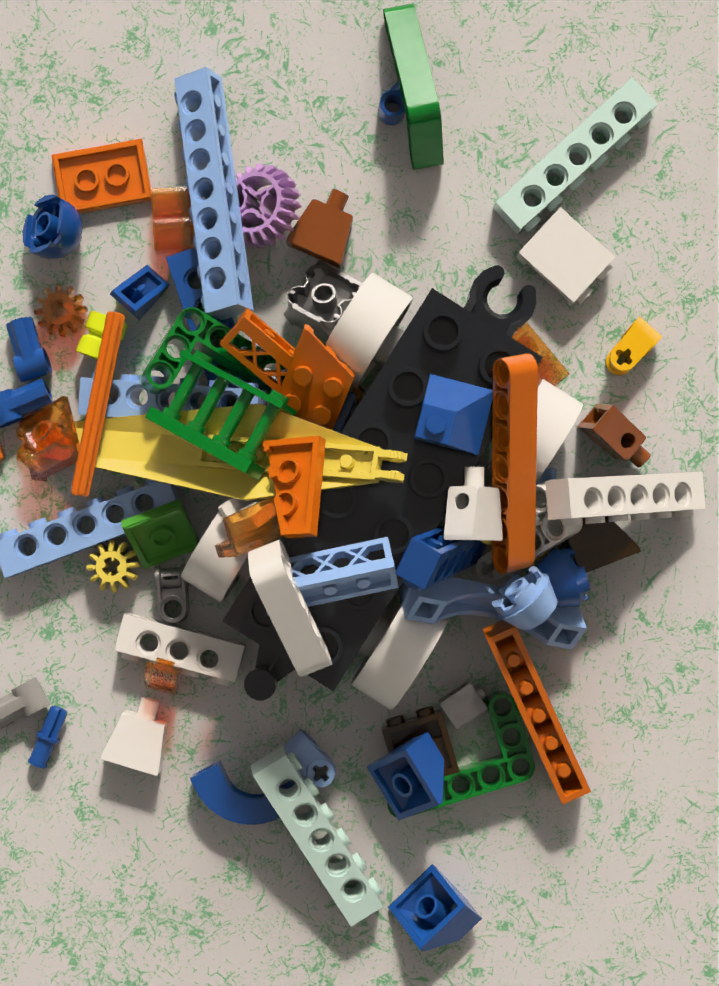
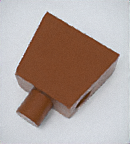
(323, 229)
(609, 427)

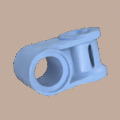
(309, 756)

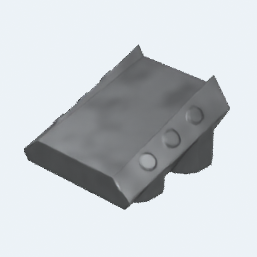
(321, 299)

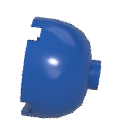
(53, 228)

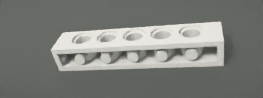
(624, 495)

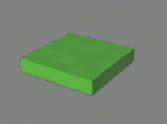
(161, 533)

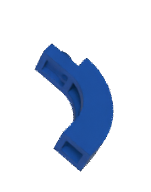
(229, 801)

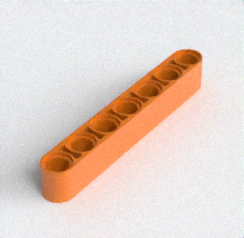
(515, 459)

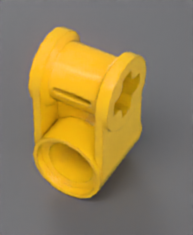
(634, 344)

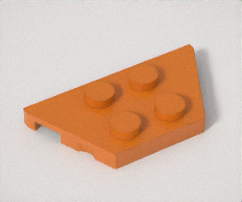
(316, 381)

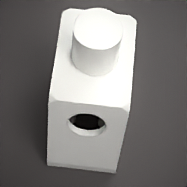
(473, 510)
(138, 739)

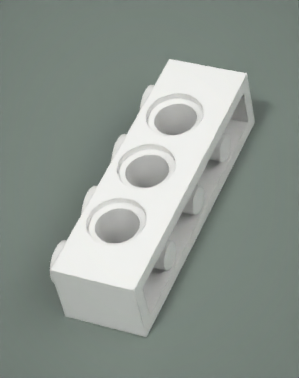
(229, 652)

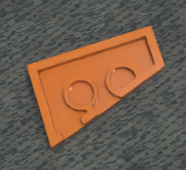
(297, 480)

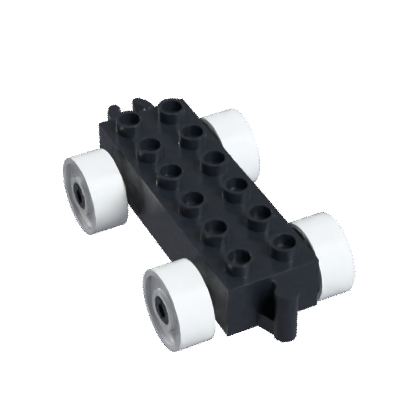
(439, 342)

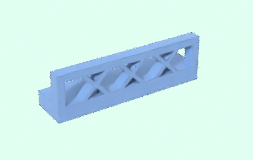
(354, 580)

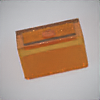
(249, 529)

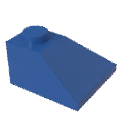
(454, 414)
(411, 776)
(434, 911)

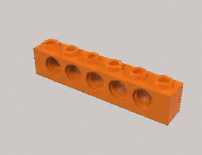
(536, 710)

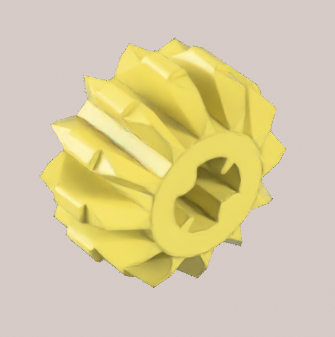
(103, 563)

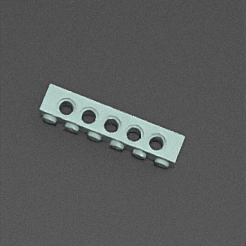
(628, 99)
(353, 902)

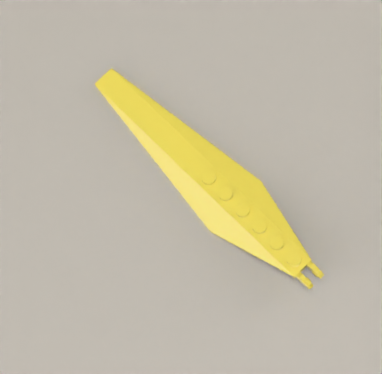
(151, 452)

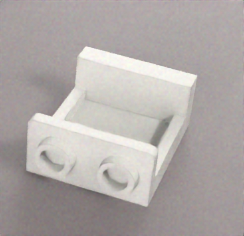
(567, 257)

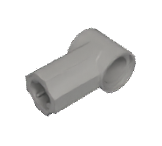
(22, 702)

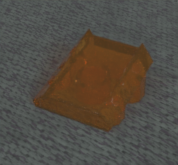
(48, 440)

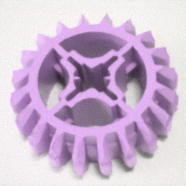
(276, 204)

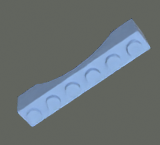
(468, 597)

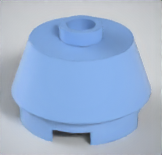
(526, 600)

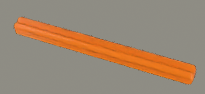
(97, 404)

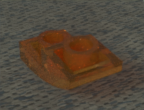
(549, 367)
(162, 676)

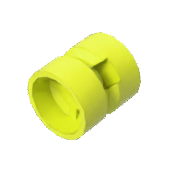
(90, 343)

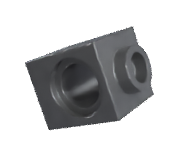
(464, 704)

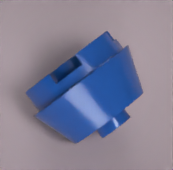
(565, 577)

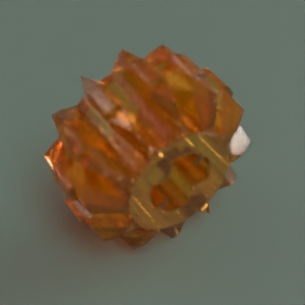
(71, 304)

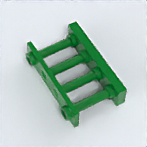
(220, 444)

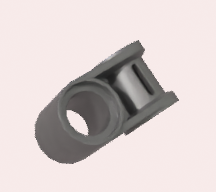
(171, 590)

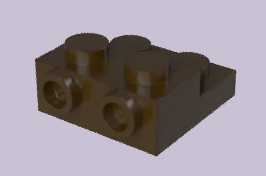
(427, 720)

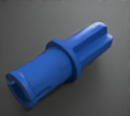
(48, 737)

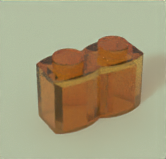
(172, 219)

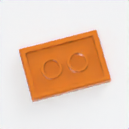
(103, 176)

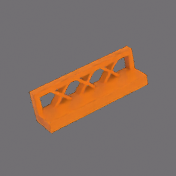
(268, 340)

